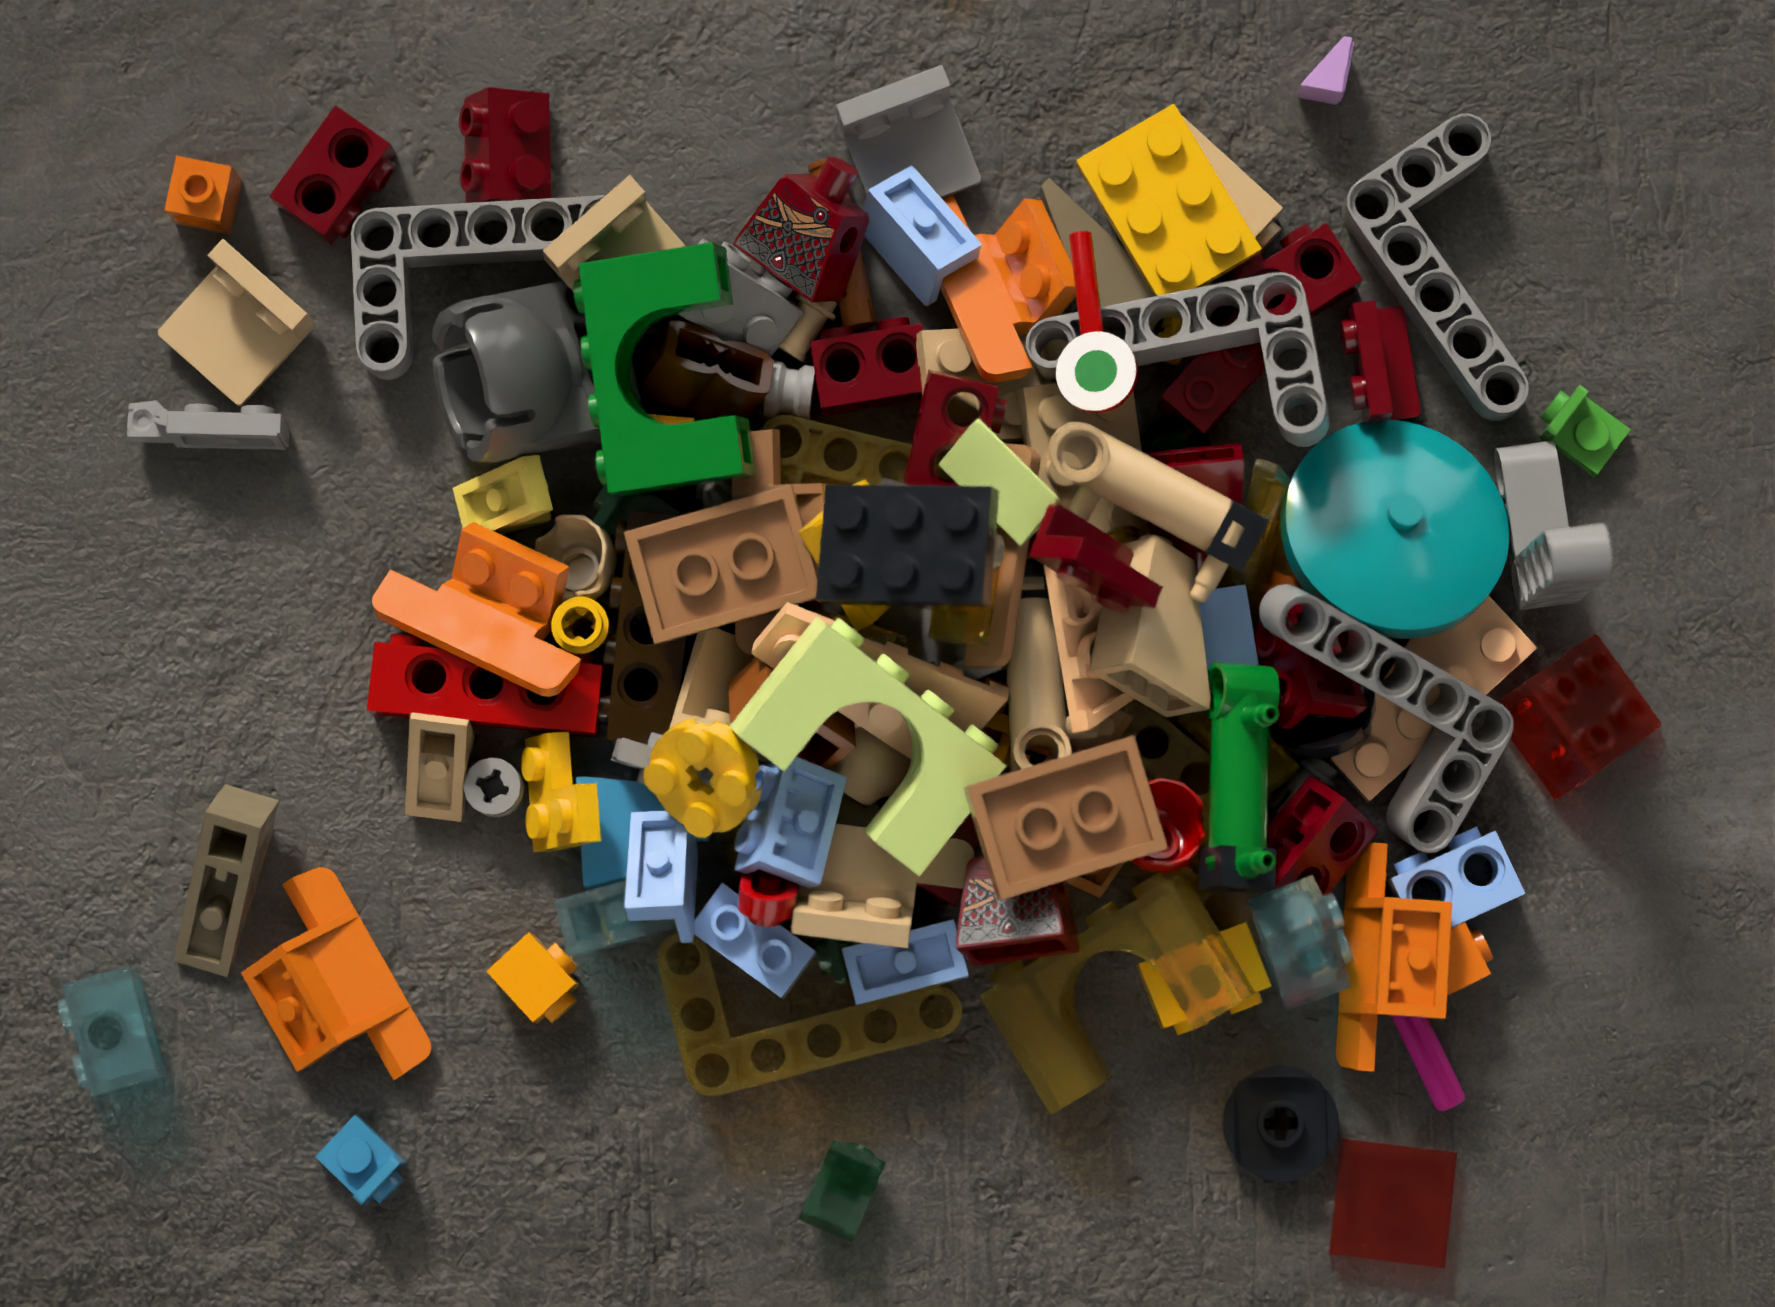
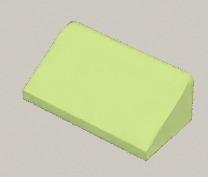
(985, 460)

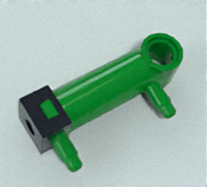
(1240, 715)

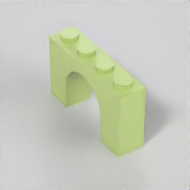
(829, 673)

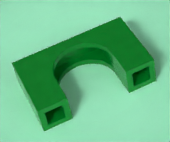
(619, 305)

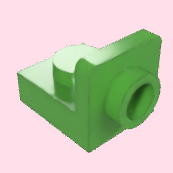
(1582, 430)

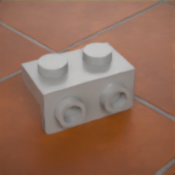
(761, 308)

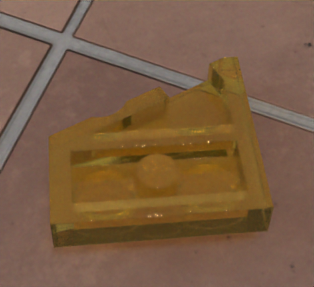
(1265, 498)

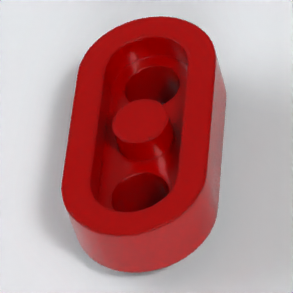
(766, 898)

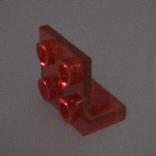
(1577, 716)

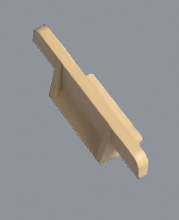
(869, 892)

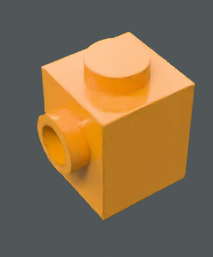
(537, 978)

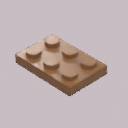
(722, 564)
(1065, 817)

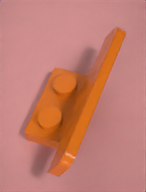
(1009, 288)
(489, 610)
(1397, 956)
(334, 984)

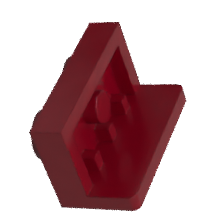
(505, 145)
(1382, 363)
(1092, 561)

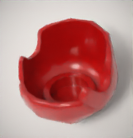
(1181, 823)

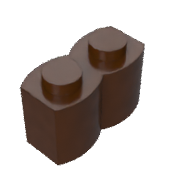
(704, 373)

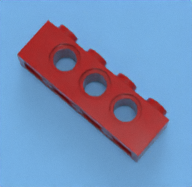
(396, 693)

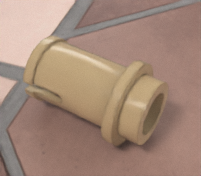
(807, 327)

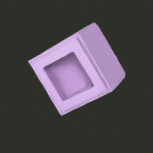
(1330, 76)

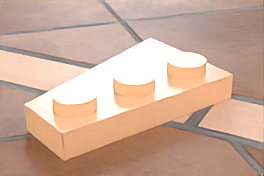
(1075, 626)

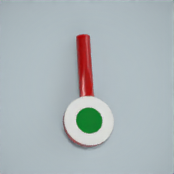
(1096, 368)

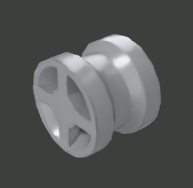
(790, 391)
(503, 792)

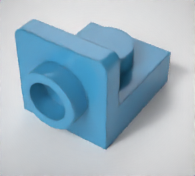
(363, 1162)

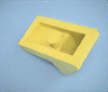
(506, 497)

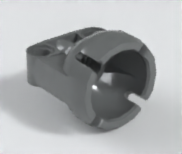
(520, 378)

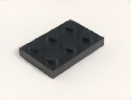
(907, 545)

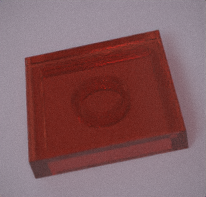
(1392, 1203)

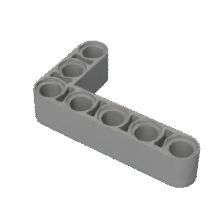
(462, 248)
(1430, 268)
(1200, 336)
(1545, 555)
(1406, 687)

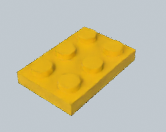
(1168, 204)

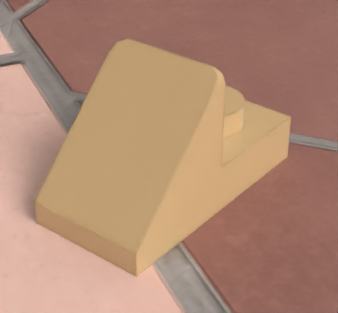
(437, 766)

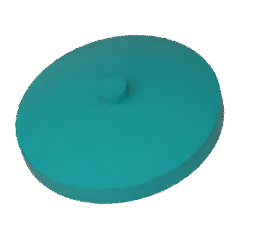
(1395, 528)

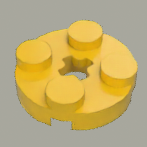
(682, 792)

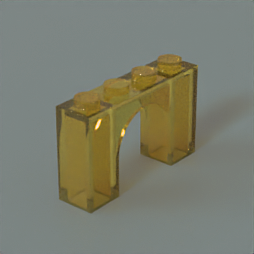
(1164, 928)

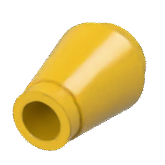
(570, 615)

